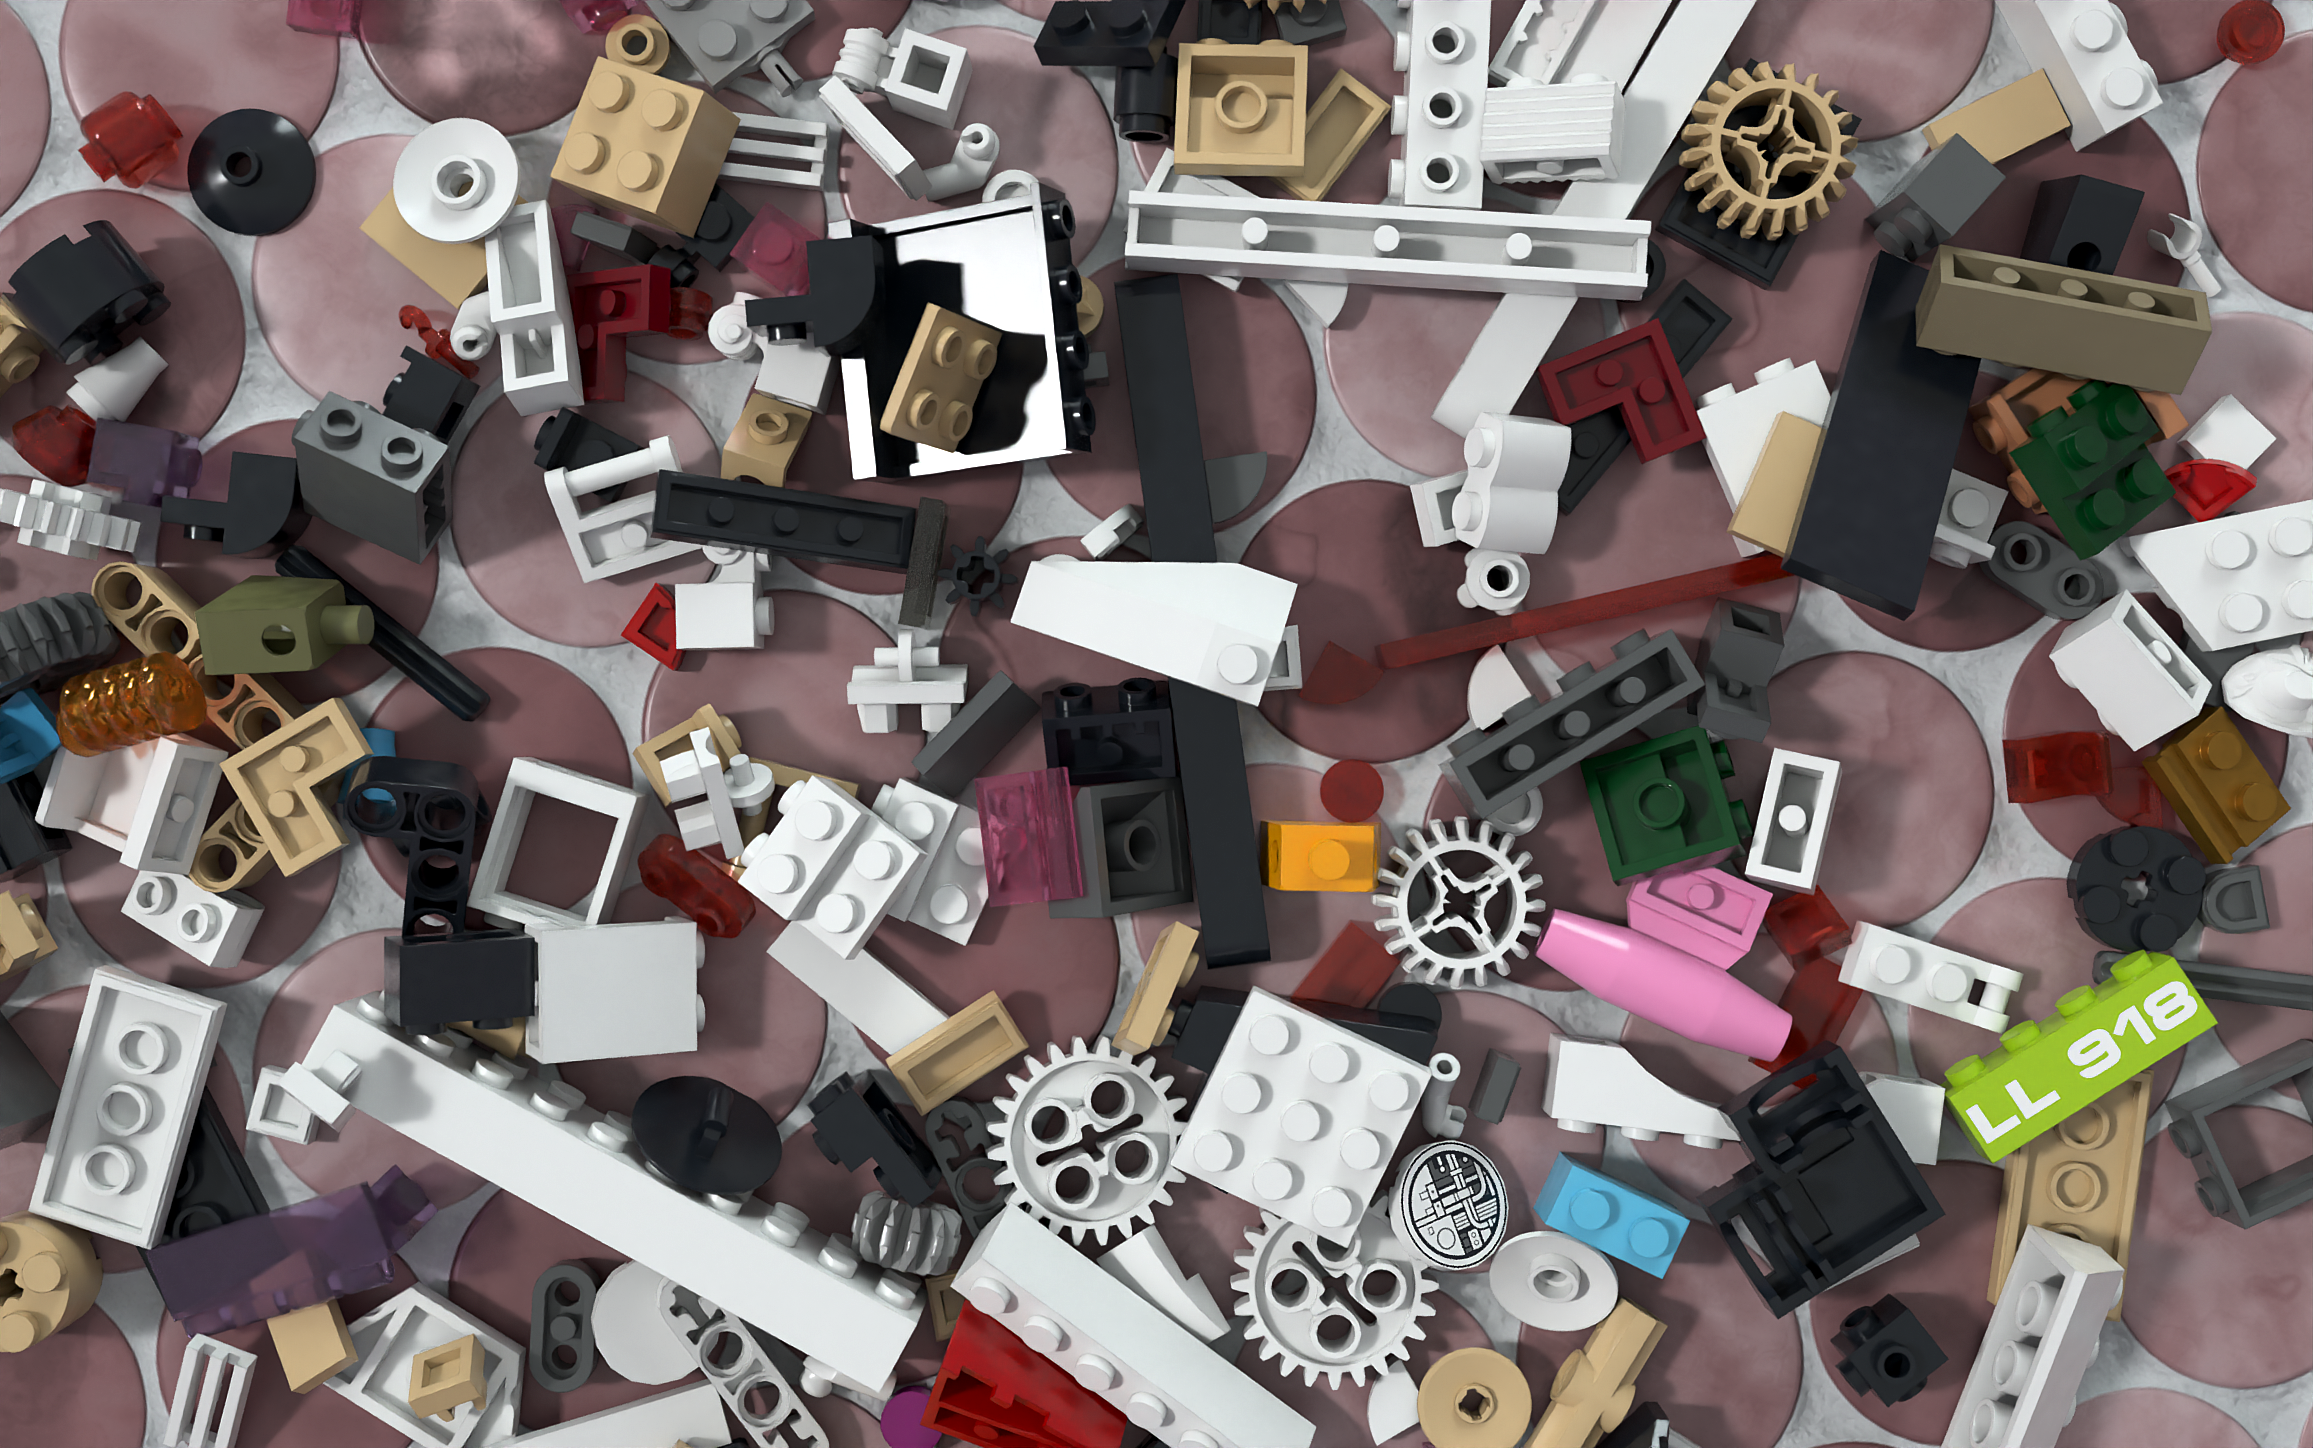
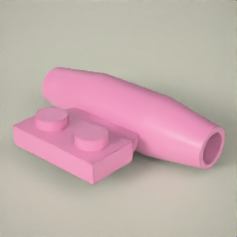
(1676, 959)

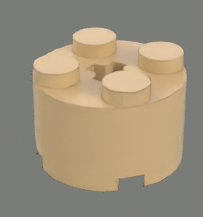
(44, 1278)

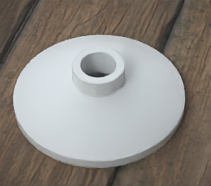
(436, 168)
(1553, 1281)

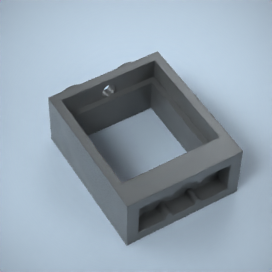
(2195, 1141)

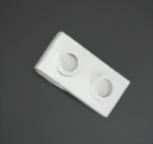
(195, 920)

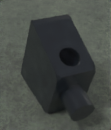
(2081, 223)

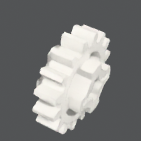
(67, 520)

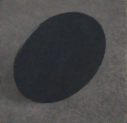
(706, 1135)

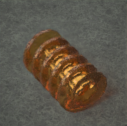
(129, 705)

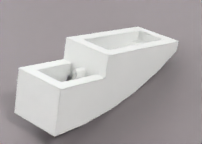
(533, 312)

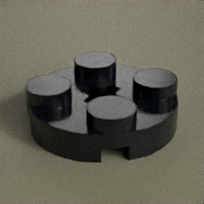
(2172, 883)

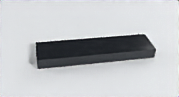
(1691, 327)
(782, 522)

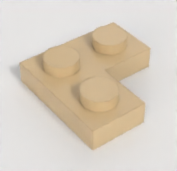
(281, 781)

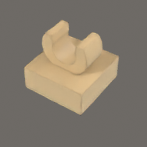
(448, 1378)

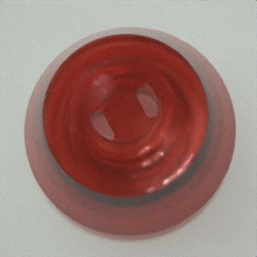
(57, 443)

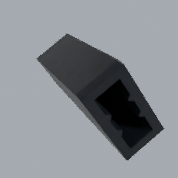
(1208, 1021)

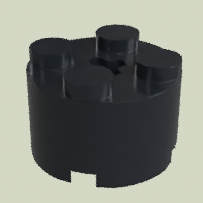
(85, 294)

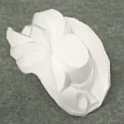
(2274, 689)

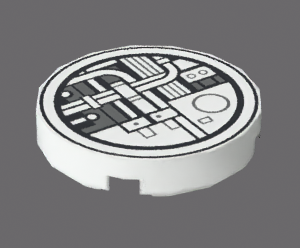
(1448, 1205)

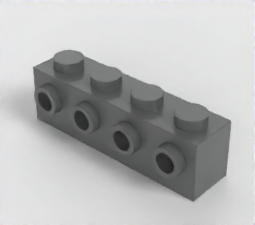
(1571, 724)

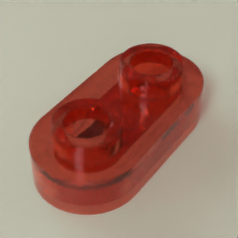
(696, 887)

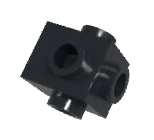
(1886, 1351)

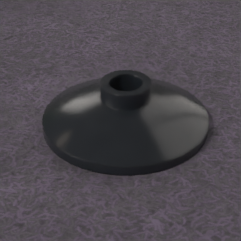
(275, 187)

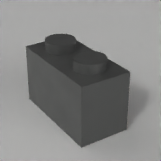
(1934, 199)

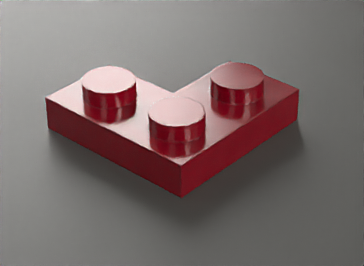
(608, 310)
(1635, 374)

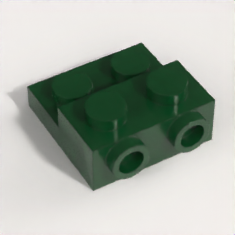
(2094, 465)
(1666, 805)

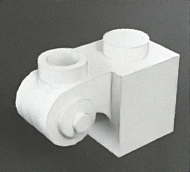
(919, 77)
(788, 372)
(728, 610)

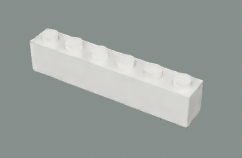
(1119, 1342)

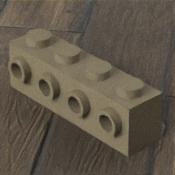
(2062, 320)

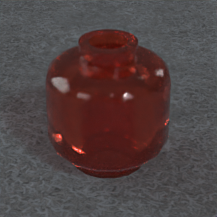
(129, 139)

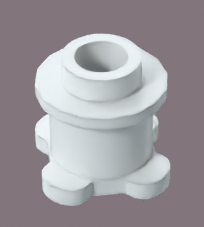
(1476, 587)

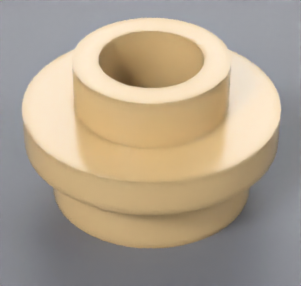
(658, 43)

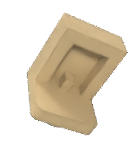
(678, 740)

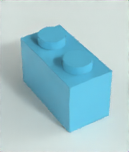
(1611, 1215)

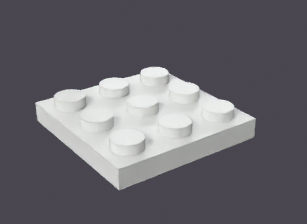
(1300, 1116)

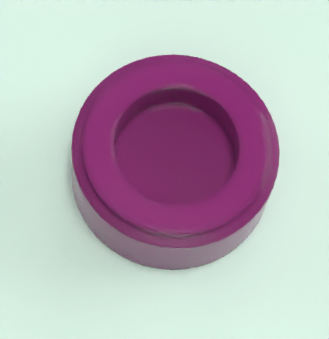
(902, 1419)

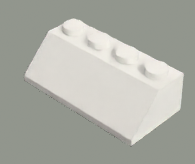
(2037, 1344)

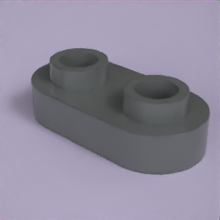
(2043, 573)
(563, 1322)

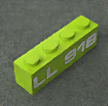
(2074, 1053)

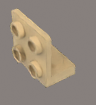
(940, 379)

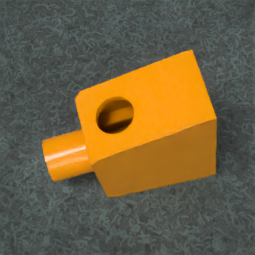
(1320, 855)

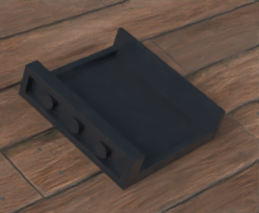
(1008, 271)

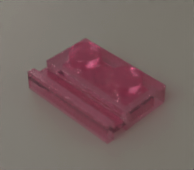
(1028, 837)

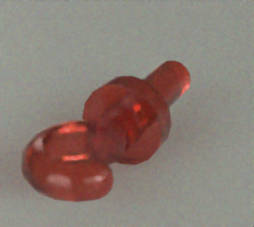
(437, 342)

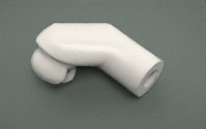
(1437, 1114)

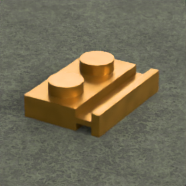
(2216, 785)

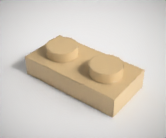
(1147, 1013)

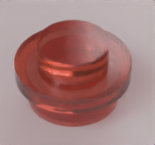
(2250, 32)

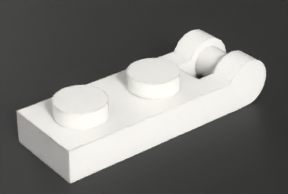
(1928, 976)

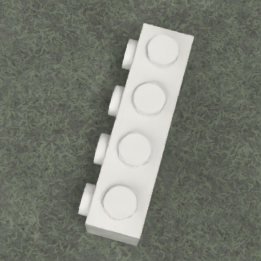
(2086, 62)
(1441, 104)

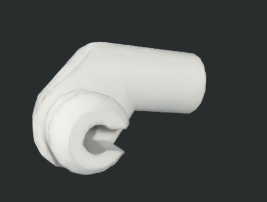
(969, 165)
(472, 330)
(819, 1377)

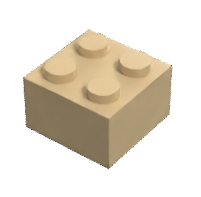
(645, 146)

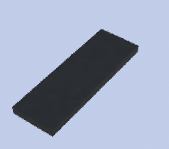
(1882, 451)

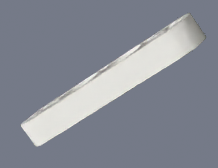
(737, 1377)

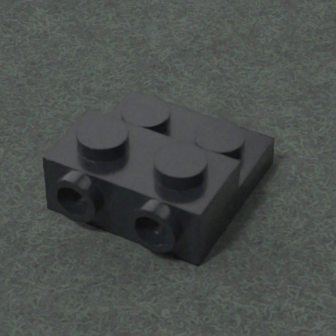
(863, 1122)

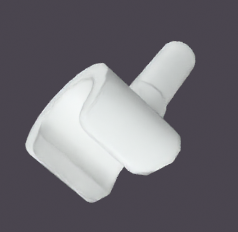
(2185, 247)

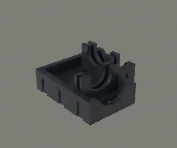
(1821, 1181)

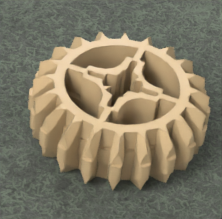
(1819, 158)

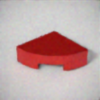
(2209, 486)
(655, 627)

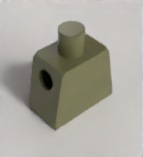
(279, 625)

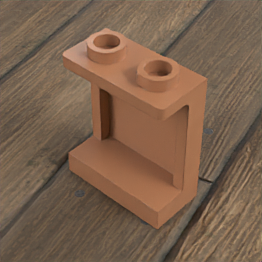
(2007, 411)

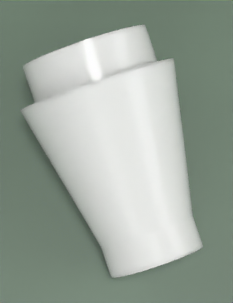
(117, 382)

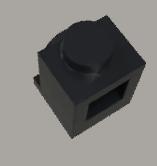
(428, 396)

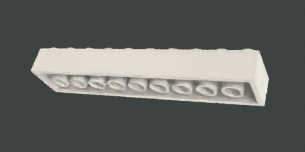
(595, 1178)

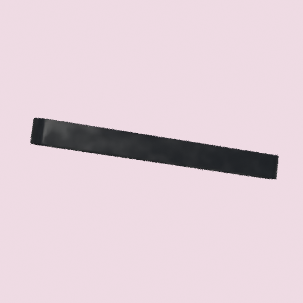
(1183, 532)

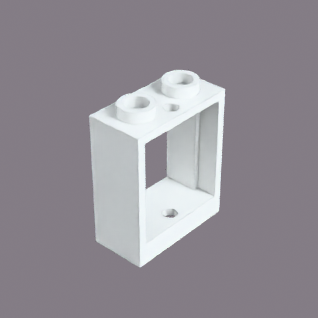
(523, 781)

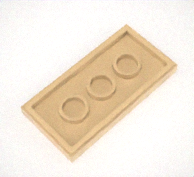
(2078, 1180)

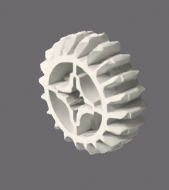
(1431, 918)

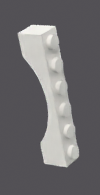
(1603, 1084)

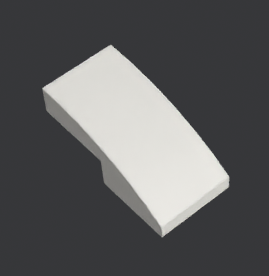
(1152, 1273)

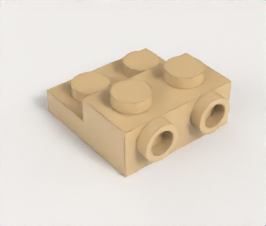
(1241, 109)

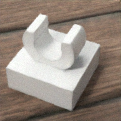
(323, 1091)

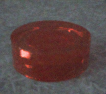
(1351, 790)

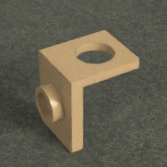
(765, 440)

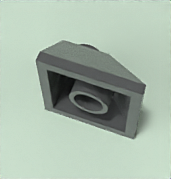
(1129, 849)

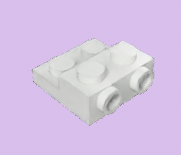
(830, 865)
(952, 880)

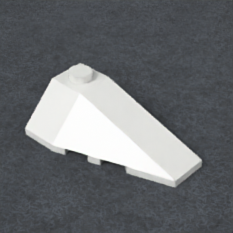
(1179, 619)

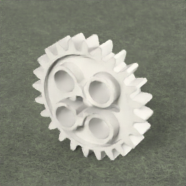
(1109, 1195)
(1293, 1320)

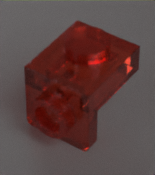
(2058, 765)

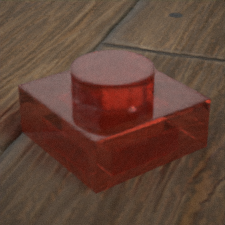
(1806, 928)

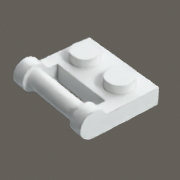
(615, 534)

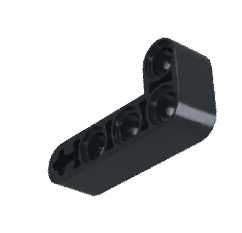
(427, 826)

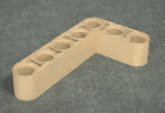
(237, 715)

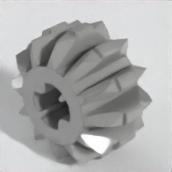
(904, 1237)

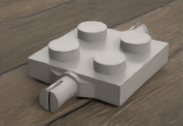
(735, 37)

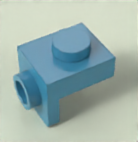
(26, 734)

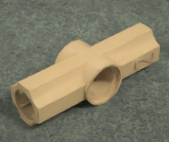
(1598, 1382)

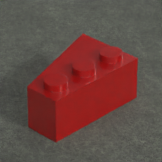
(1011, 1396)

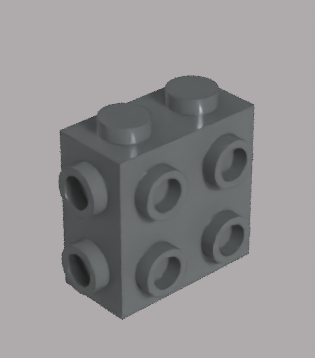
(373, 476)

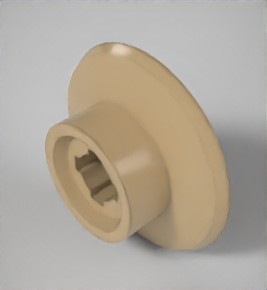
(1500, 1415)

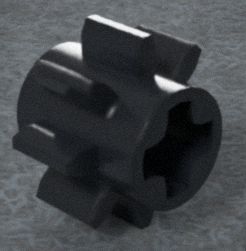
(967, 562)

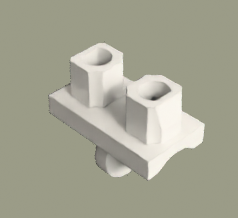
(907, 677)
(739, 787)

